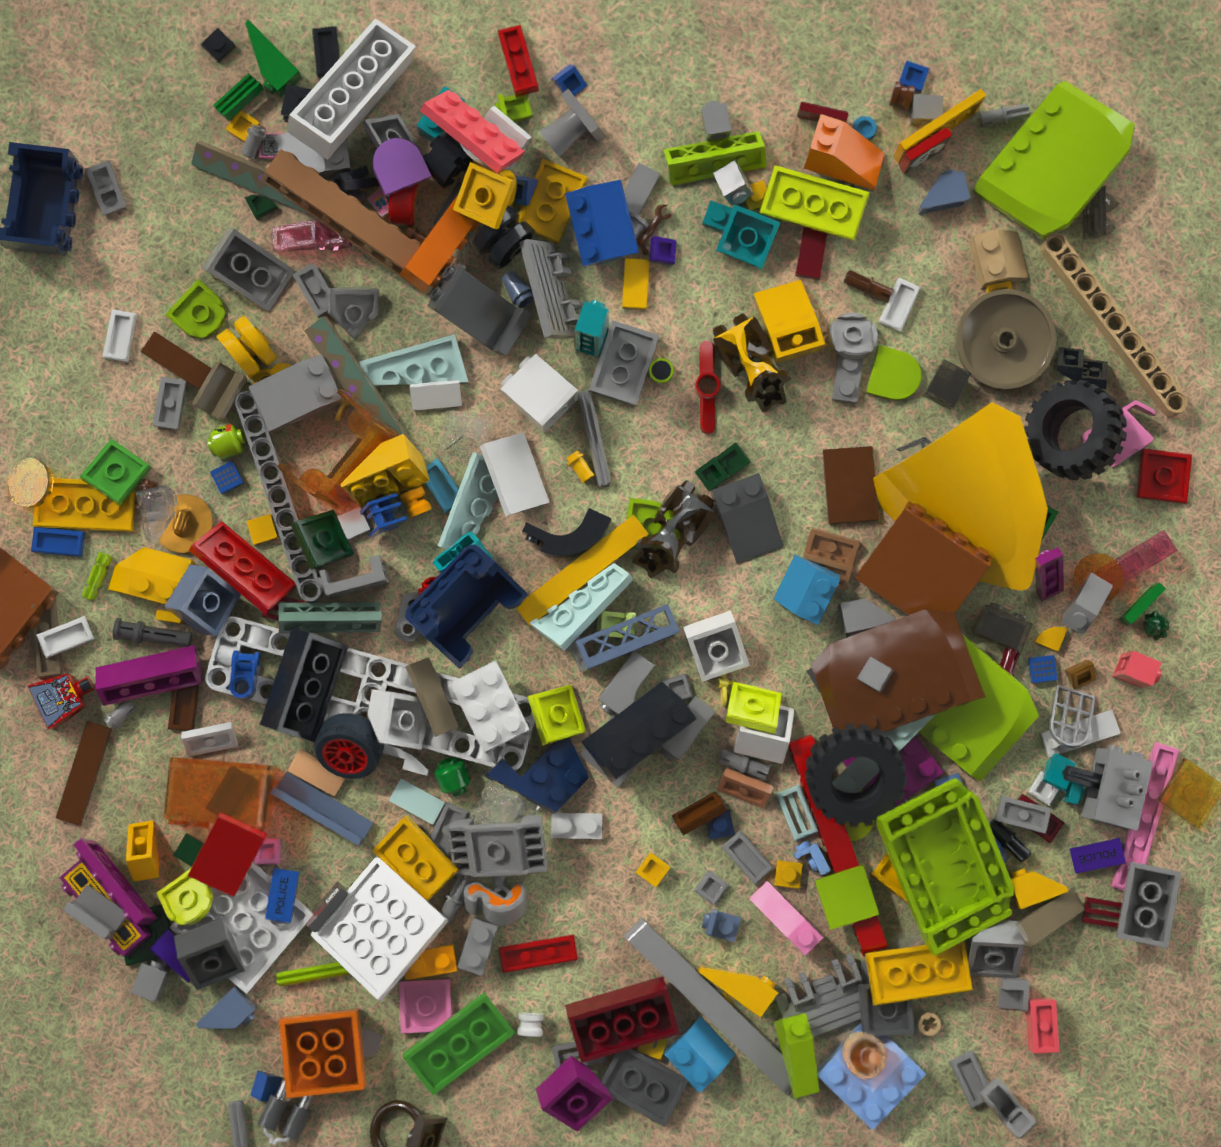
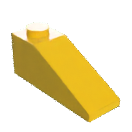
(745, 988)

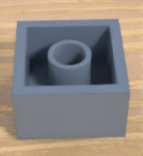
(202, 600)

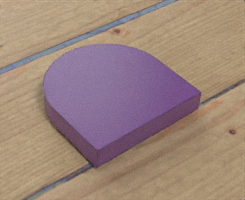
(399, 166)

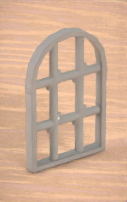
(1078, 710)

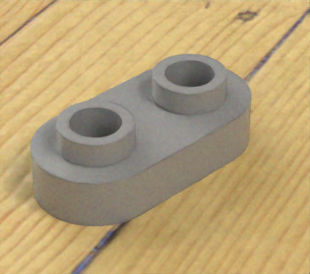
(402, 622)

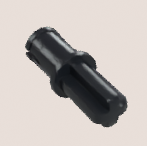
(1009, 840)

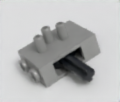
(1114, 786)

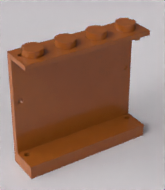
(924, 564)
(17, 593)

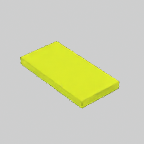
(814, 203)

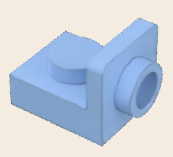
(816, 860)

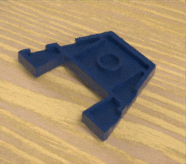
(549, 780)

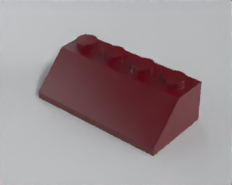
(622, 1019)

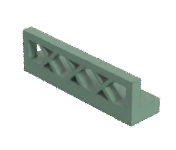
(331, 621)

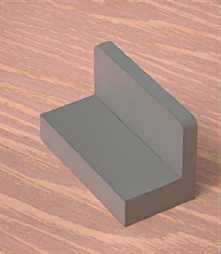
(96, 912)

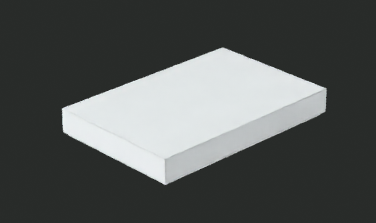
(514, 474)

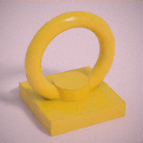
(486, 194)

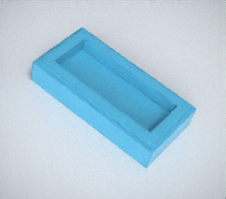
(441, 485)

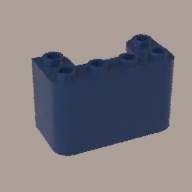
(41, 199)
(461, 601)

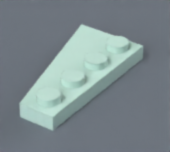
(418, 364)
(471, 503)
(571, 618)

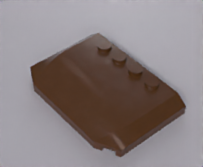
(928, 676)

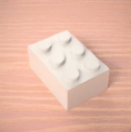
(490, 706)

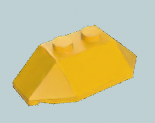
(149, 575)

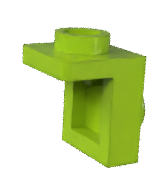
(514, 107)

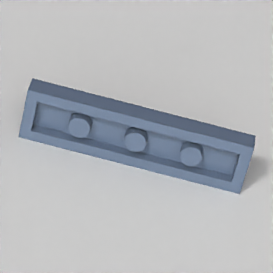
(630, 646)
(322, 808)

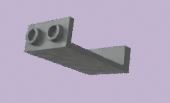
(478, 310)

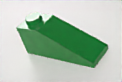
(273, 65)

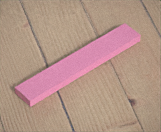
(1138, 843)

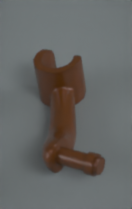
(651, 228)

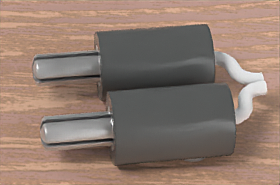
(295, 1122)

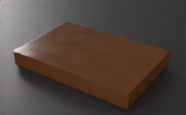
(850, 485)

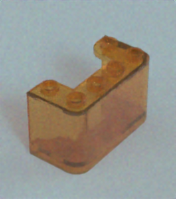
(204, 788)

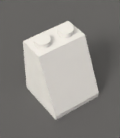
(539, 392)

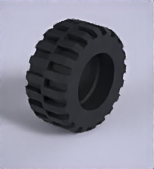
(1096, 450)
(859, 806)

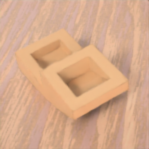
(309, 769)

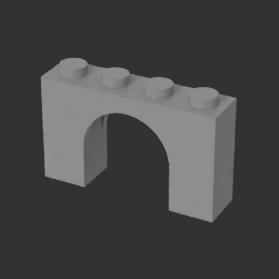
(622, 692)

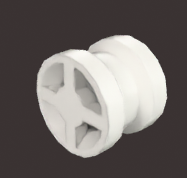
(530, 1024)

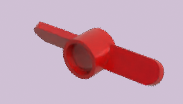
(707, 401)

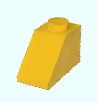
(142, 851)
(1033, 888)

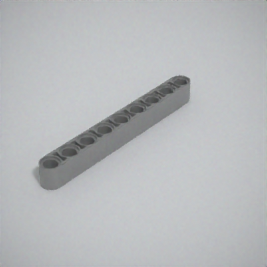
(271, 487)
(710, 1002)

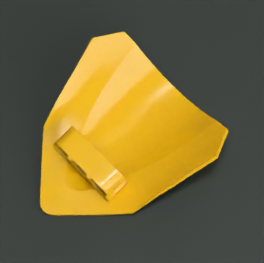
(980, 485)

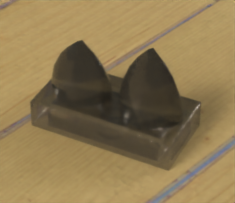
(1094, 215)

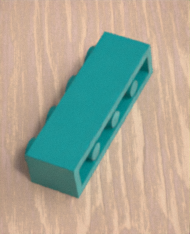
(592, 328)

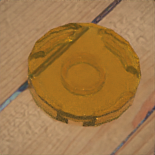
(30, 482)

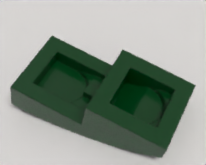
(722, 466)

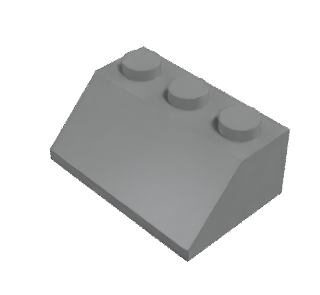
(1148, 904)

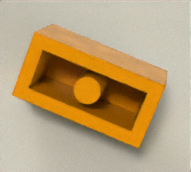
(434, 962)

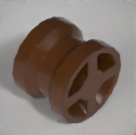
(901, 95)

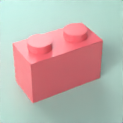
(1138, 669)

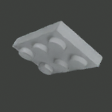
(624, 363)

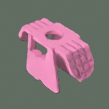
(1136, 436)

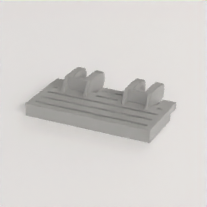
(549, 293)
(831, 1003)

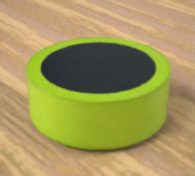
(661, 370)

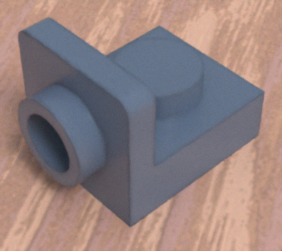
(721, 925)

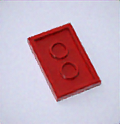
(227, 854)

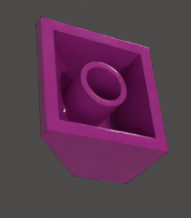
(573, 1094)

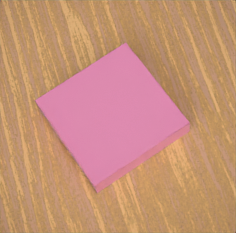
(424, 1004)

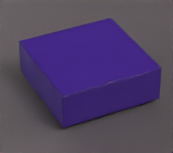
(662, 250)

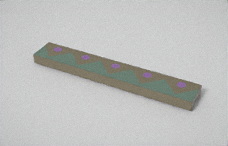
(235, 170)
(349, 371)

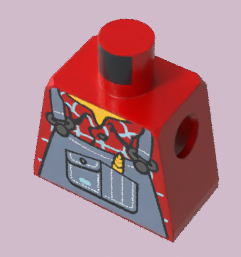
(60, 698)

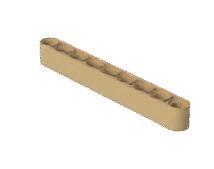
(1114, 337)

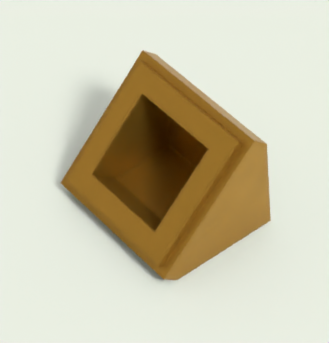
(1081, 673)

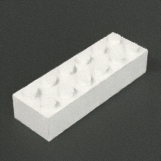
(350, 89)

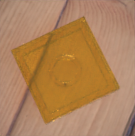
(1191, 793)

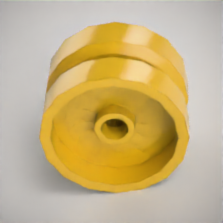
(247, 346)

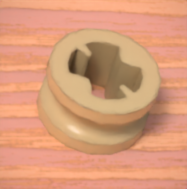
(926, 1015)

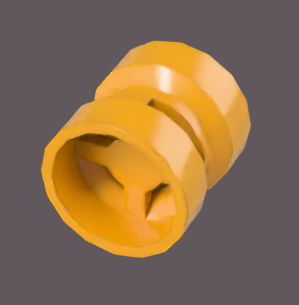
(415, 502)

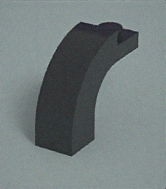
(572, 544)

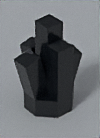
(349, 184)

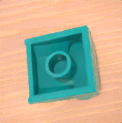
(748, 236)

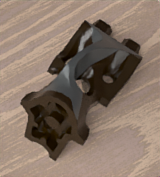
(675, 533)

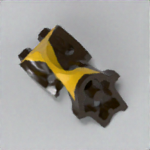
(754, 360)

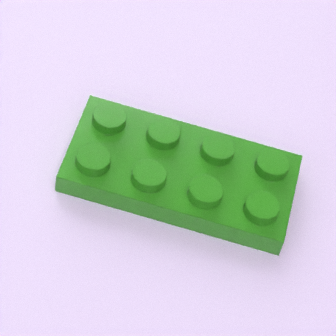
(458, 1043)

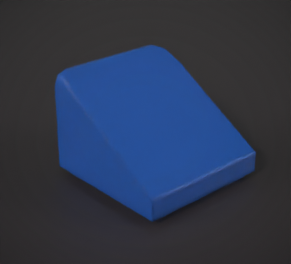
(569, 79)
(525, 190)

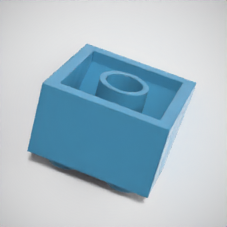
(807, 589)
(699, 1054)

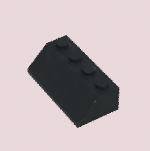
(303, 685)
(638, 731)

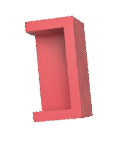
(1042, 1025)

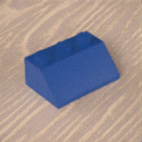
(601, 223)

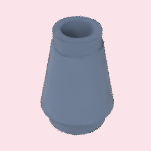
(518, 290)

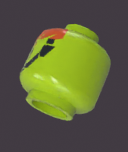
(226, 441)

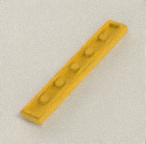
(582, 569)

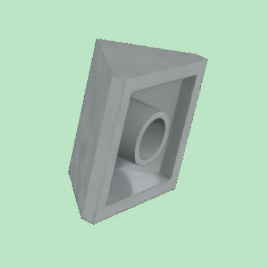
(386, 128)

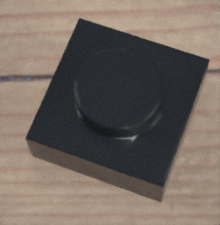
(218, 45)

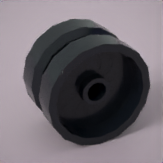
(503, 242)

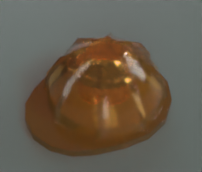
(864, 1055)

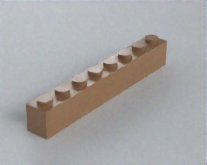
(341, 212)

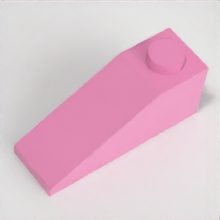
(786, 918)

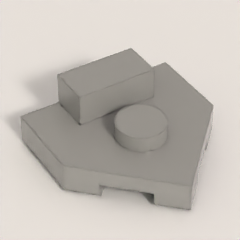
(353, 307)

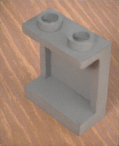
(356, 584)

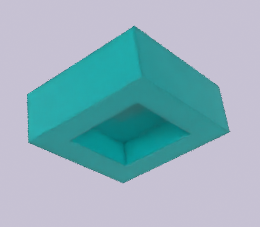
(717, 216)
(1074, 793)

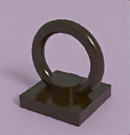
(426, 1130)

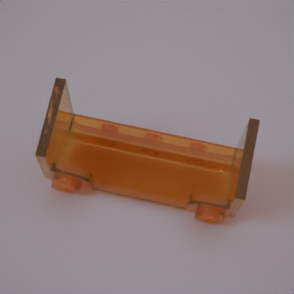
(371, 433)

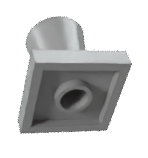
(570, 126)

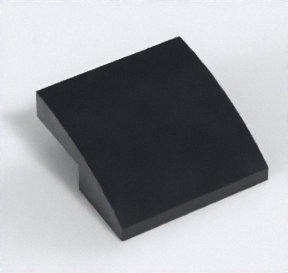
(1074, 366)

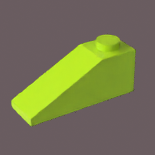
(798, 1054)

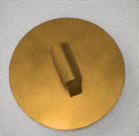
(189, 524)

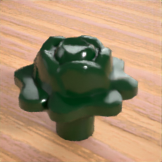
(1156, 625)

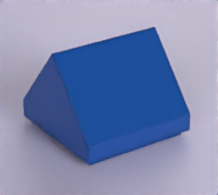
(265, 1085)

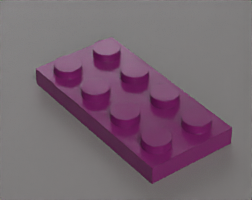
(119, 887)

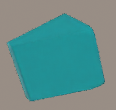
(1053, 771)

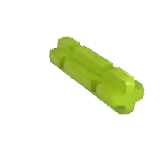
(96, 576)

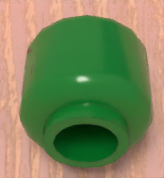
(452, 776)

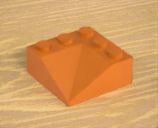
(322, 1053)

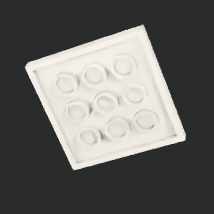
(380, 928)
(255, 937)

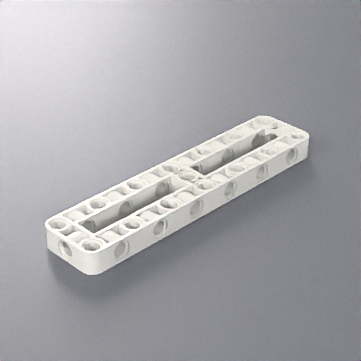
(359, 665)

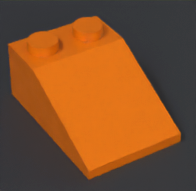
(844, 154)

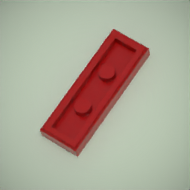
(518, 61)
(538, 953)

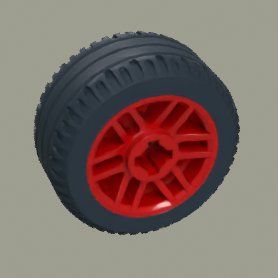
(348, 746)

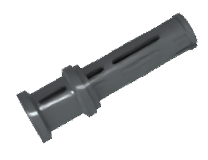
(140, 633)

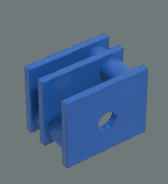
(382, 508)

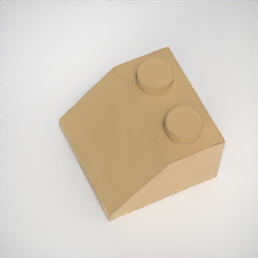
(998, 257)

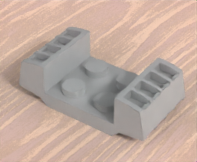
(498, 848)

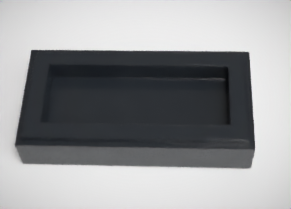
(325, 49)

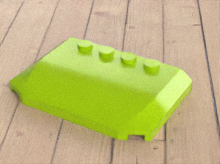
(1057, 161)
(986, 728)
(947, 864)

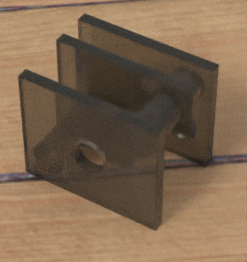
(947, 384)

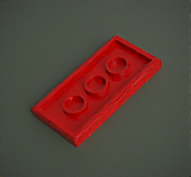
(243, 567)

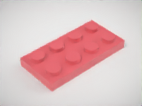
(472, 131)

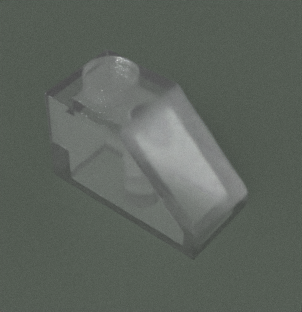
(156, 510)

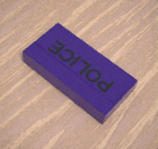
(1097, 855)

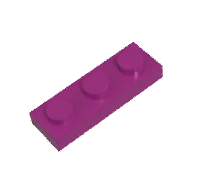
(1049, 573)

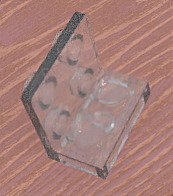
(500, 806)

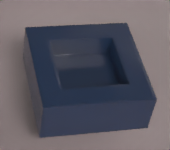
(721, 826)

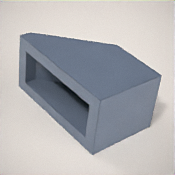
(947, 193)
(230, 1011)

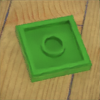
(115, 472)

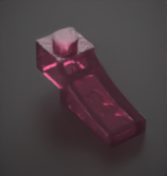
(307, 236)
(1146, 555)

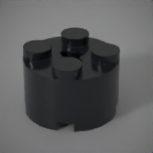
(446, 160)

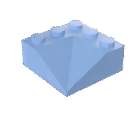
(872, 1097)

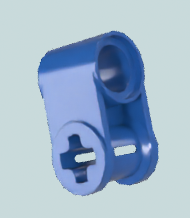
(244, 672)

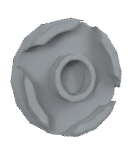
(852, 336)

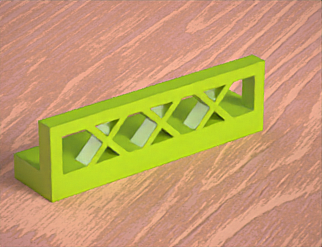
(701, 166)

